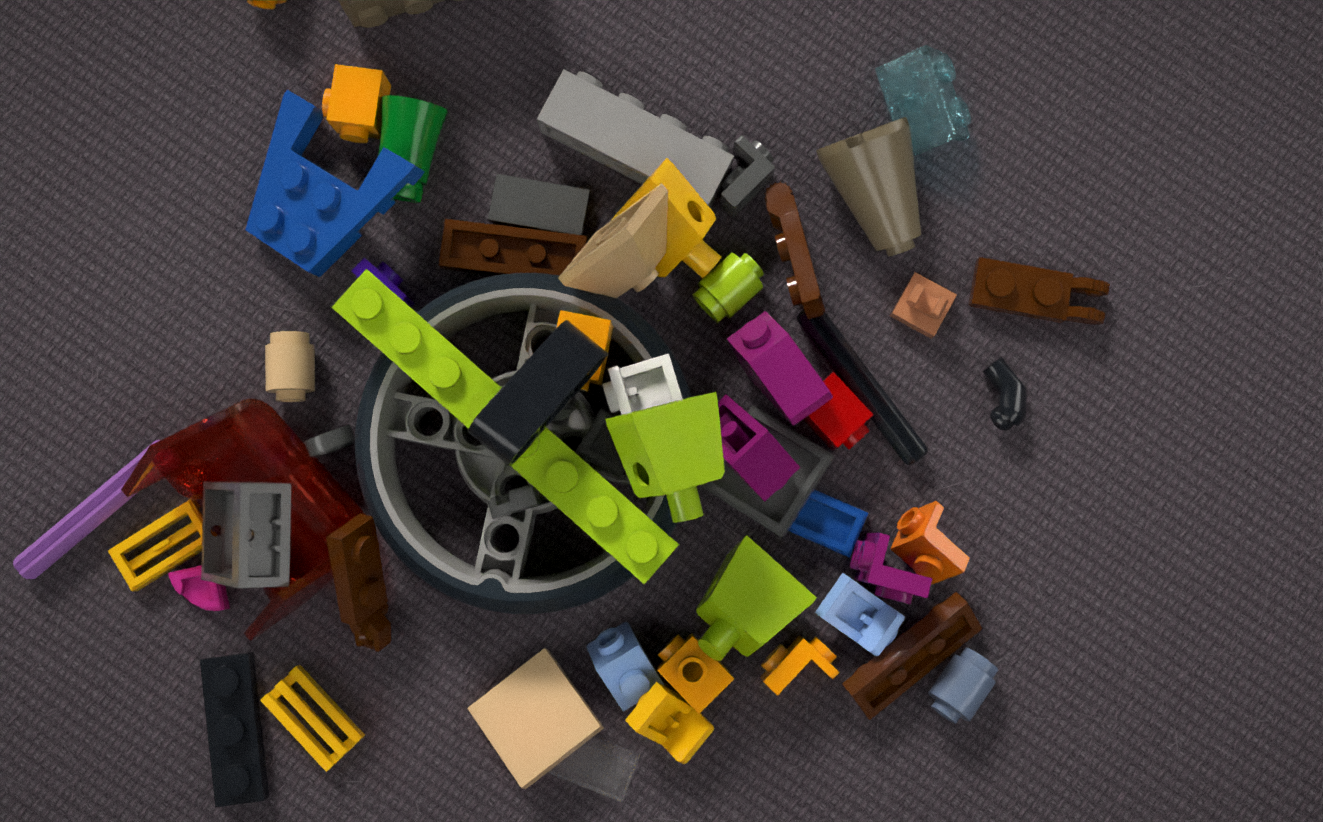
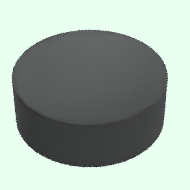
(330, 441)

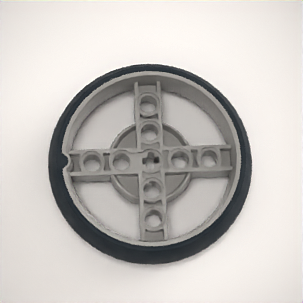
(391, 414)

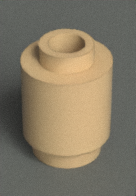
(290, 366)

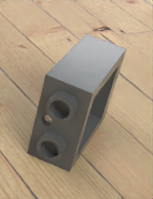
(252, 537)

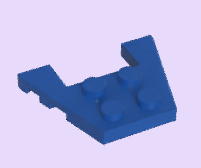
(305, 208)

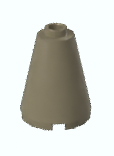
(878, 183)

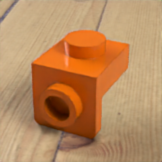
(925, 546)

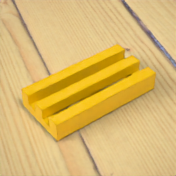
(189, 508)
(299, 731)

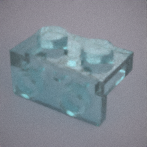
(923, 91)

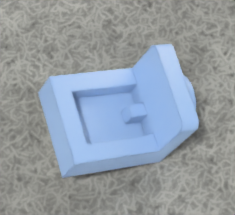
(860, 615)
(623, 665)

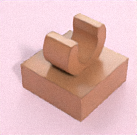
(923, 305)

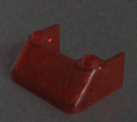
(257, 446)

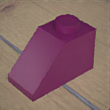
(779, 368)
(753, 451)

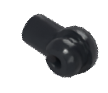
(1012, 395)

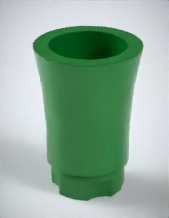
(411, 131)

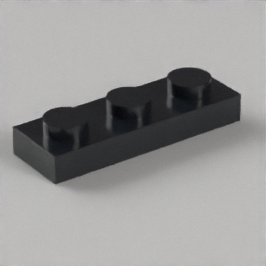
(234, 729)

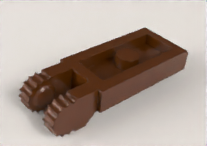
(794, 248)
(1033, 292)

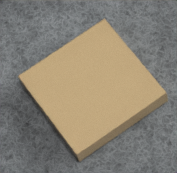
(535, 718)

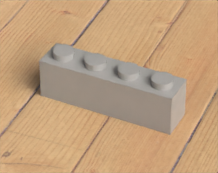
(628, 137)

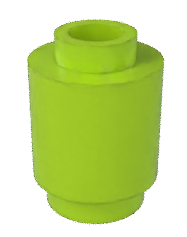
(729, 286)

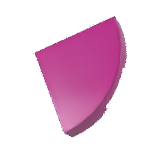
(199, 592)

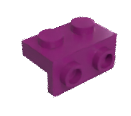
(889, 581)

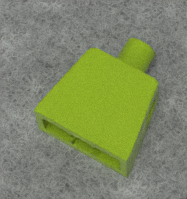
(671, 451)
(749, 602)

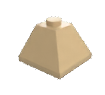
(623, 250)

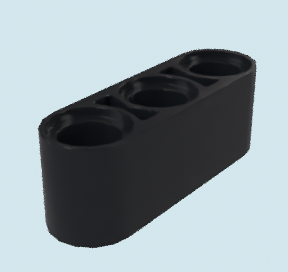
(537, 392)

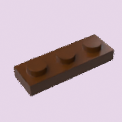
(506, 249)
(912, 655)

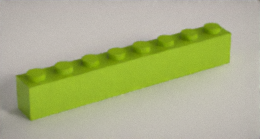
(466, 390)

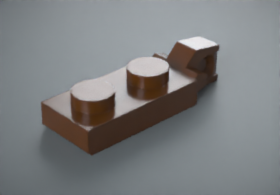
(360, 581)

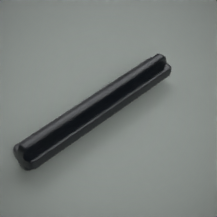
(864, 386)

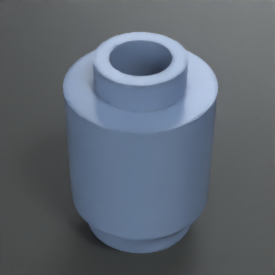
(963, 686)

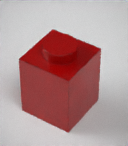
(840, 418)

